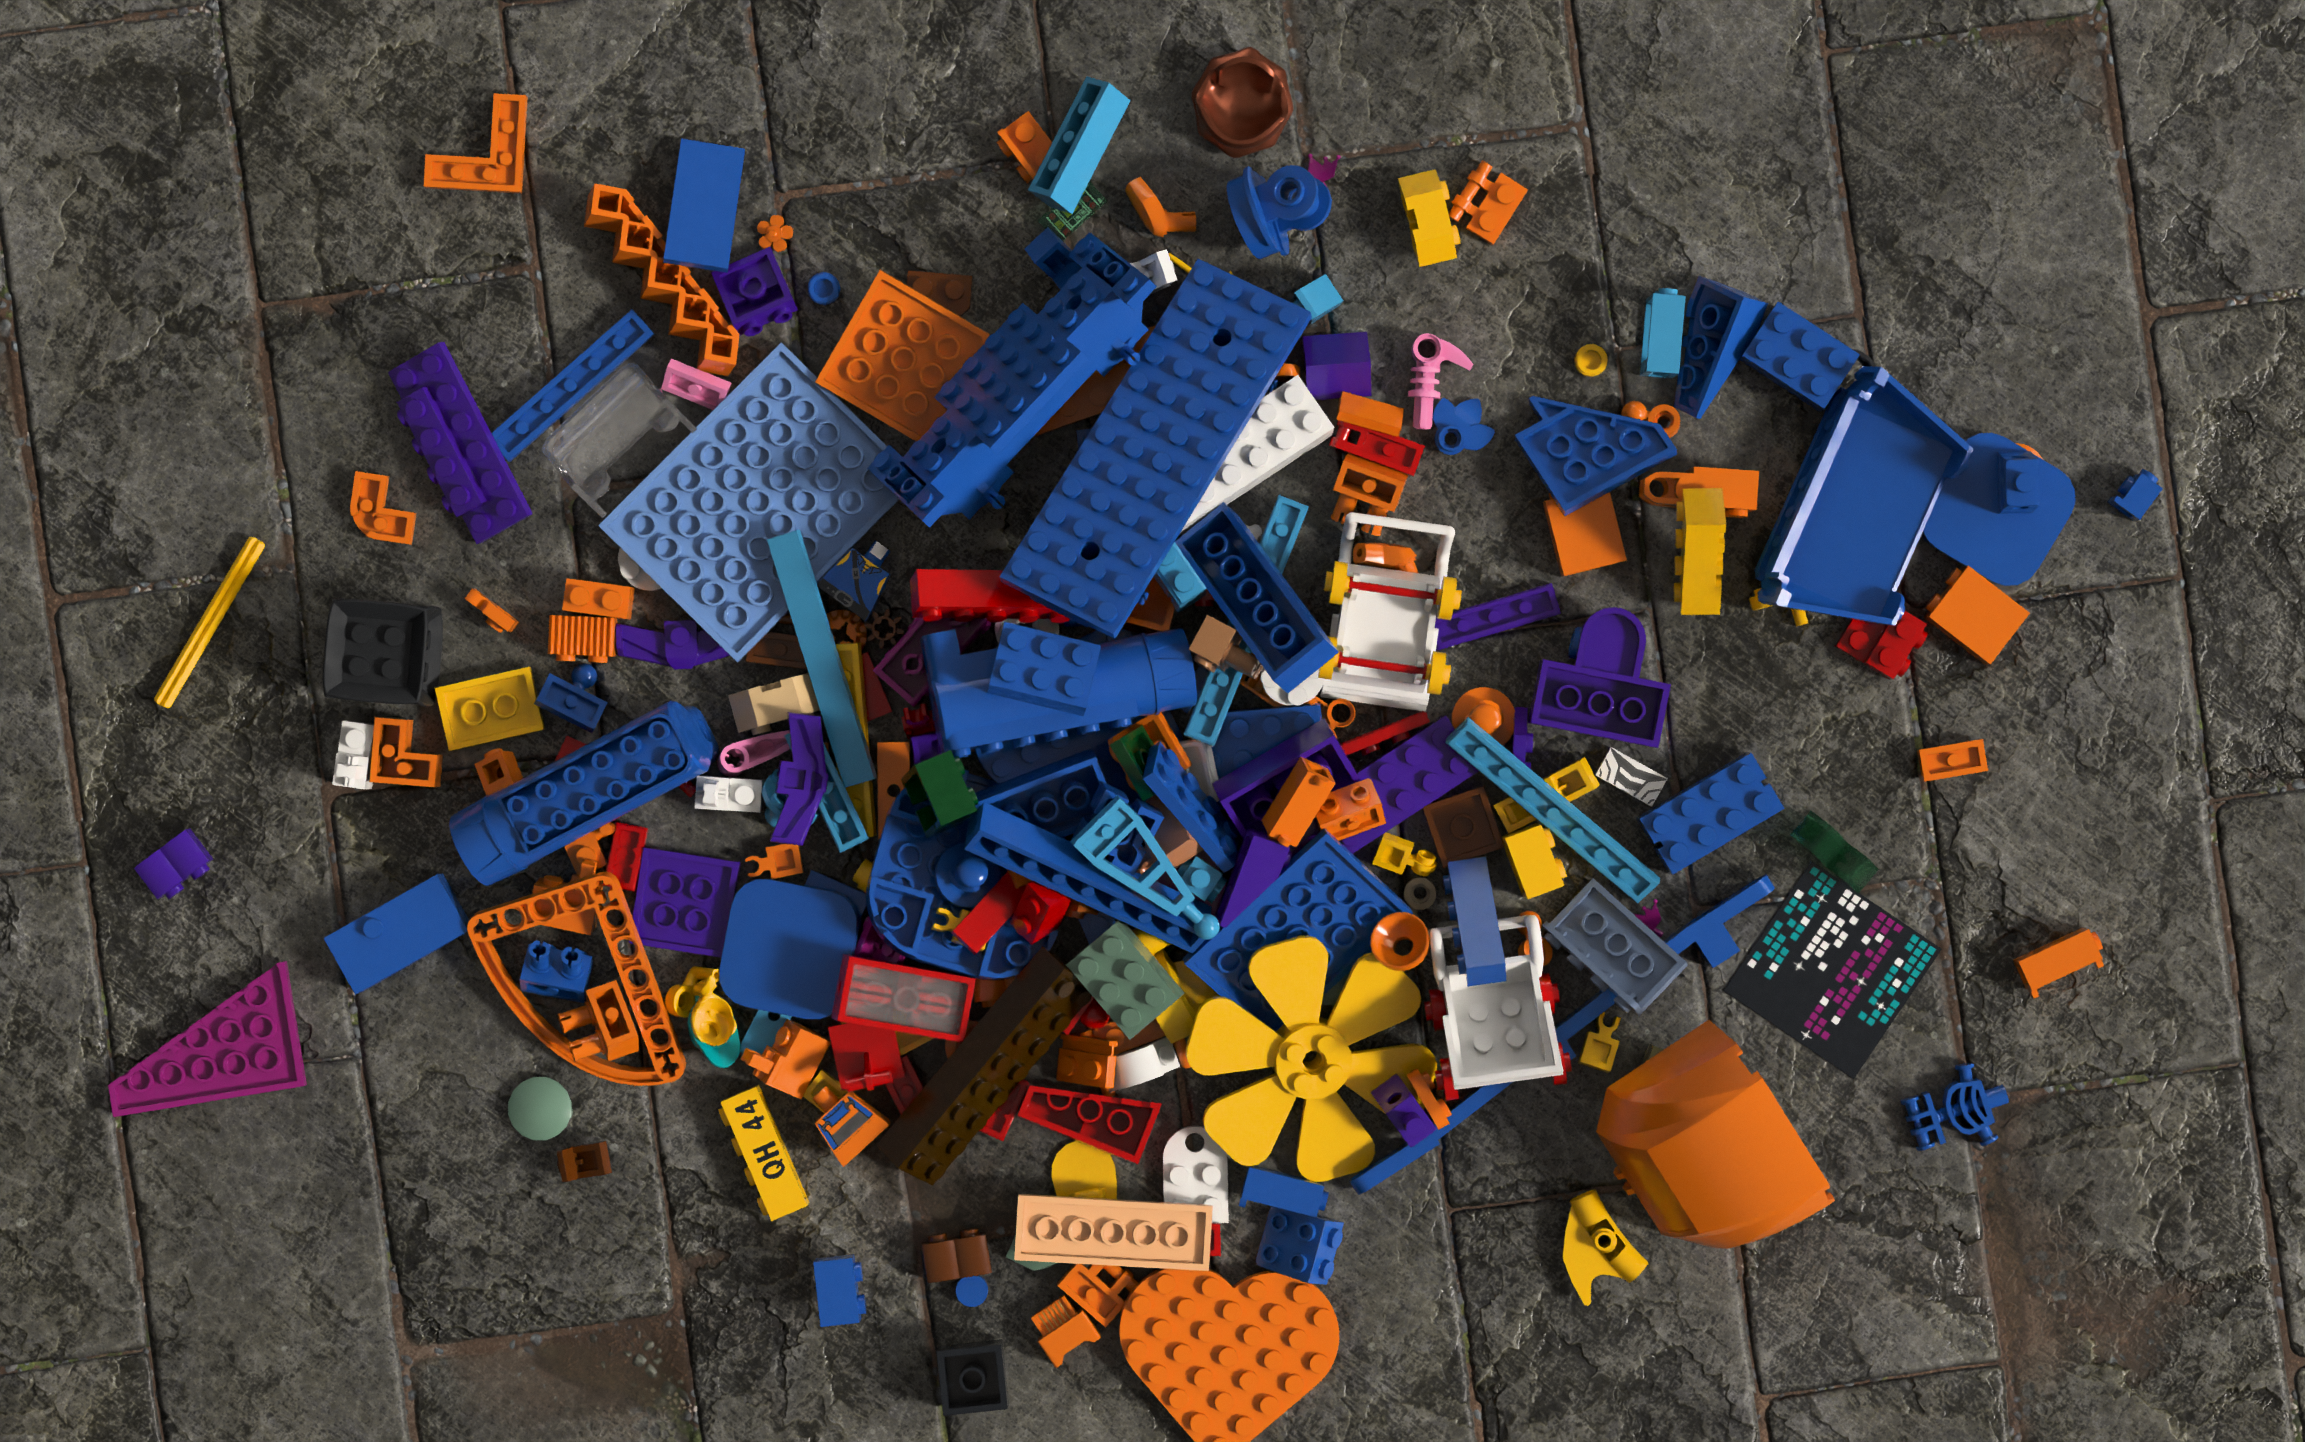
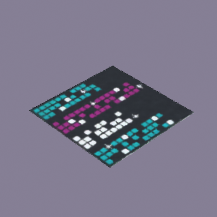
(1832, 970)

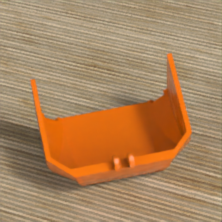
(1709, 1145)

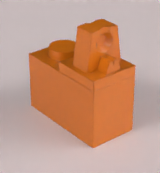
(581, 922)
(791, 1059)

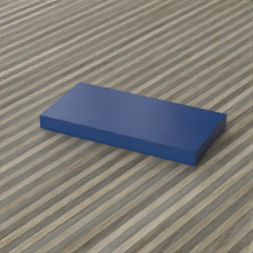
(704, 205)

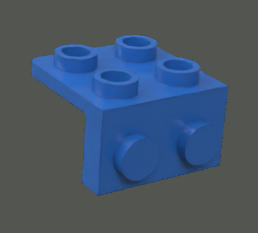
(1299, 1245)

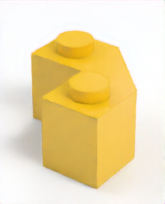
(1428, 217)

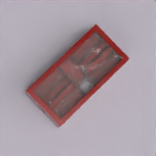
(903, 998)

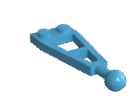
(1107, 831)

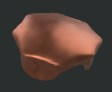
(1242, 102)

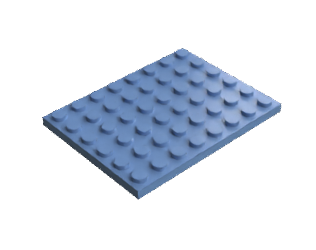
(756, 468)

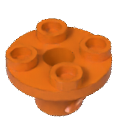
(1487, 709)

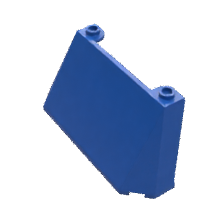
(1860, 503)

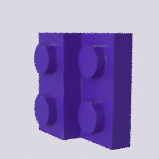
(755, 292)

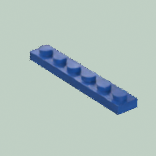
(571, 385)

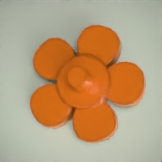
(774, 233)

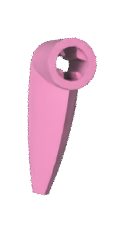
(752, 752)

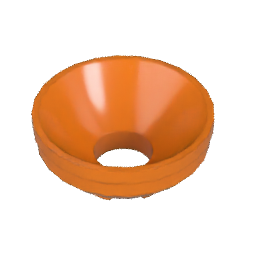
(1397, 928)

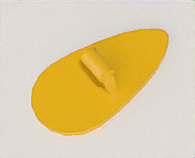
(1084, 1172)

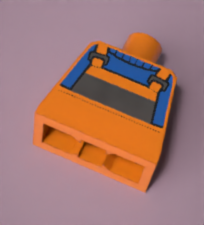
(848, 1123)

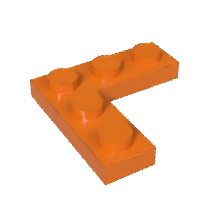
(506, 163)

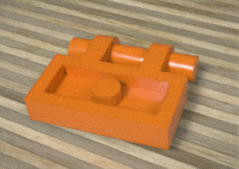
(1496, 207)
(1093, 1293)

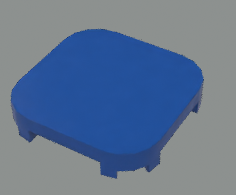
(1996, 545)
(787, 947)

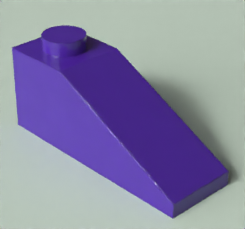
(1254, 871)

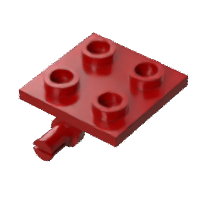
(865, 1056)

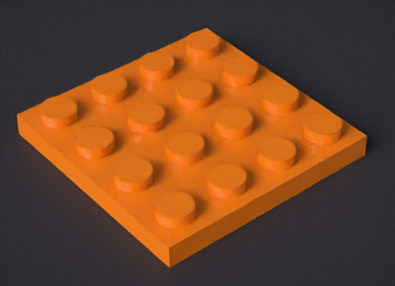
(899, 355)

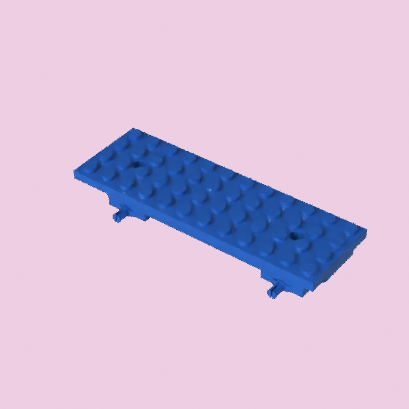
(1155, 449)

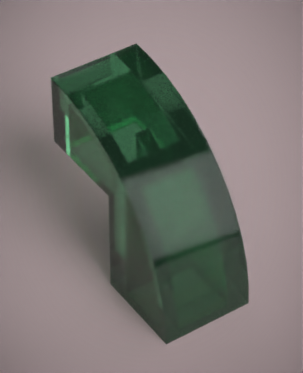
(1834, 852)

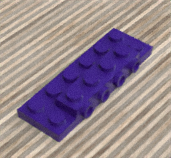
(457, 444)

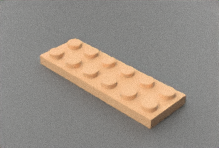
(1113, 1232)

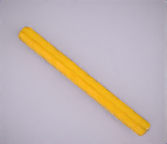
(209, 622)

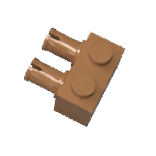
(1218, 647)

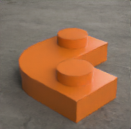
(370, 513)

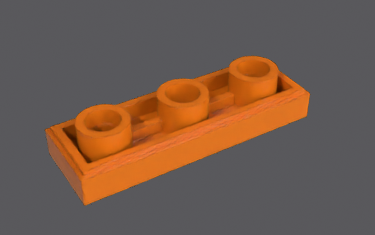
(892, 765)

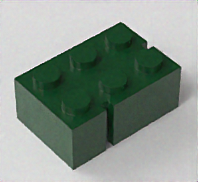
(943, 785)

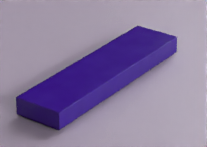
(1497, 616)

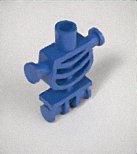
(1985, 1100)

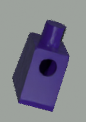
(1405, 1113)

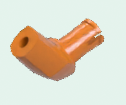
(1153, 214)
(1386, 556)

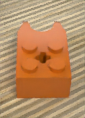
(1738, 487)

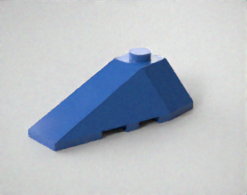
(1718, 335)

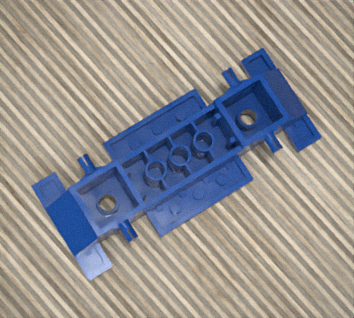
(1018, 385)

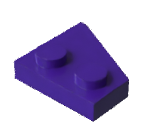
(1521, 740)

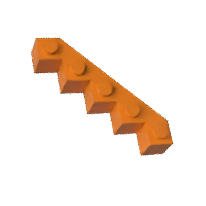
(641, 245)

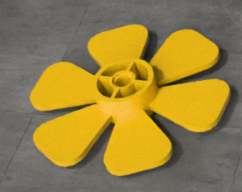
(1233, 1040)

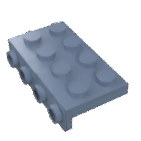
(1614, 948)

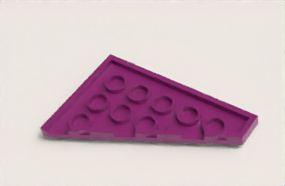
(231, 1052)

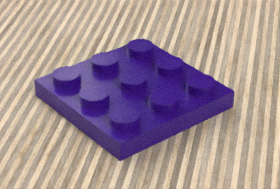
(684, 901)

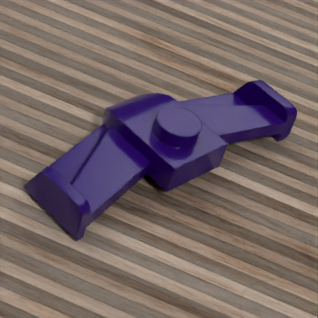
(677, 647)
(802, 779)

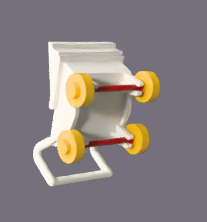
(1388, 624)

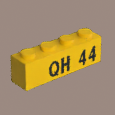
(764, 1153)

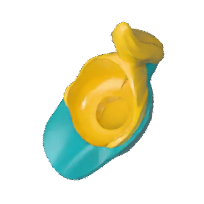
(713, 1025)

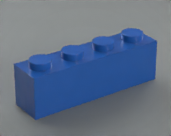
(1476, 922)

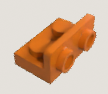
(1026, 143)
(1351, 810)

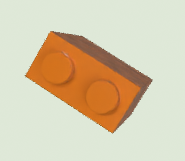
(1586, 536)
(1975, 614)

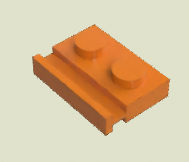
(1087, 1061)

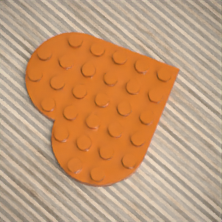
(1227, 1353)

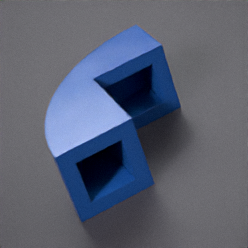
(1051, 256)

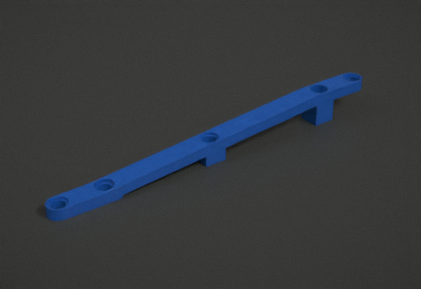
(1704, 931)

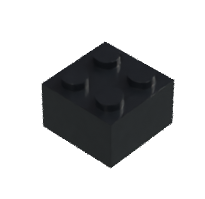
(972, 1377)

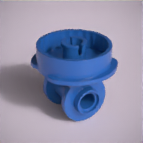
(1273, 207)

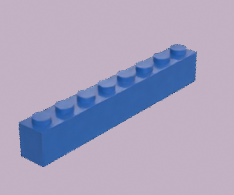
(1065, 869)

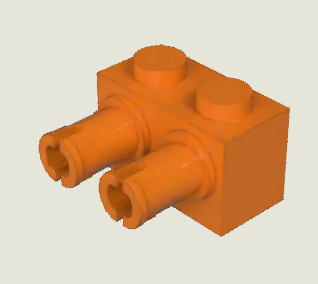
(1369, 483)
(614, 1027)

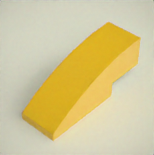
(1569, 781)

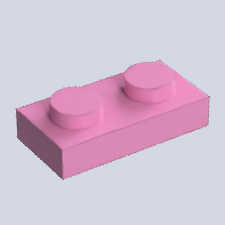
(695, 385)

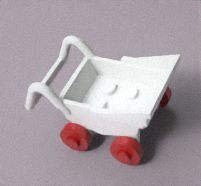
(1496, 1028)

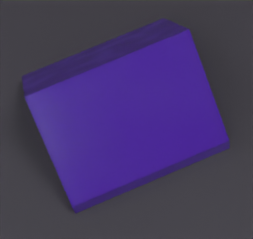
(1337, 365)

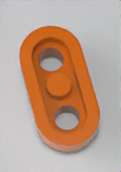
(1437, 1109)

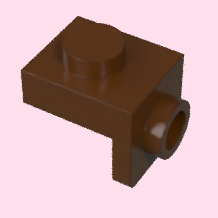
(584, 1161)

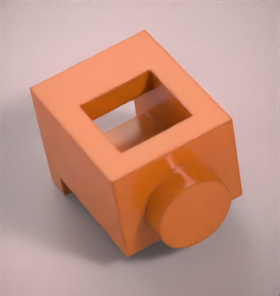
(494, 766)

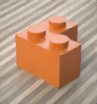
(393, 760)

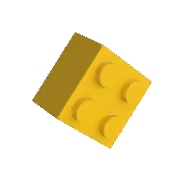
(1533, 860)

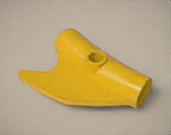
(1586, 1257)

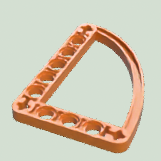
(625, 963)

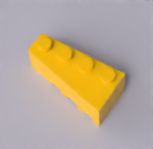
(1701, 551)

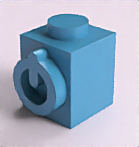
(1202, 878)

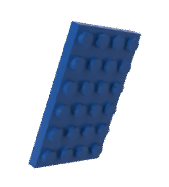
(1317, 895)

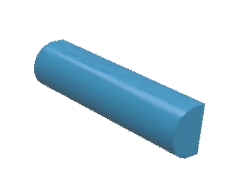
(838, 809)

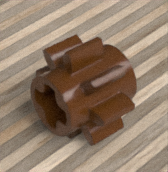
(889, 636)

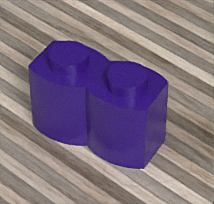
(174, 864)

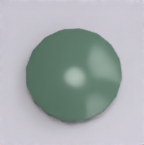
(540, 1108)

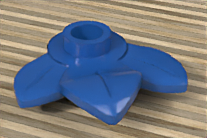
(1463, 423)

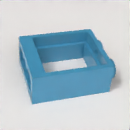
(1662, 334)

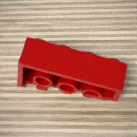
(1099, 1121)

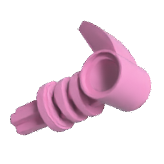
(1425, 377)

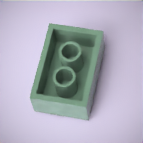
(1125, 979)

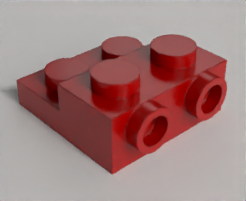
(1882, 645)

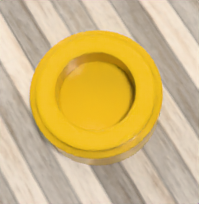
(1590, 360)

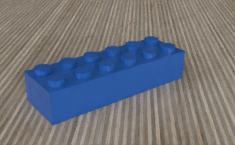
(1256, 598)

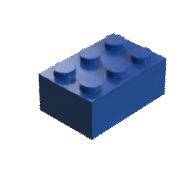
(1799, 357)
(1044, 669)

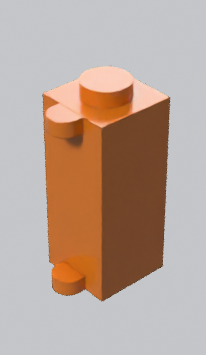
(1298, 802)
(2059, 959)

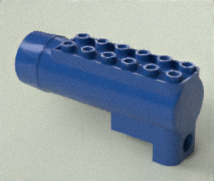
(1130, 680)
(583, 791)

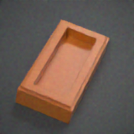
(1370, 414)

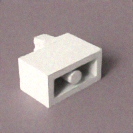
(354, 755)
(729, 794)

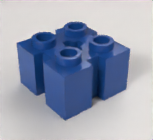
(1129, 851)

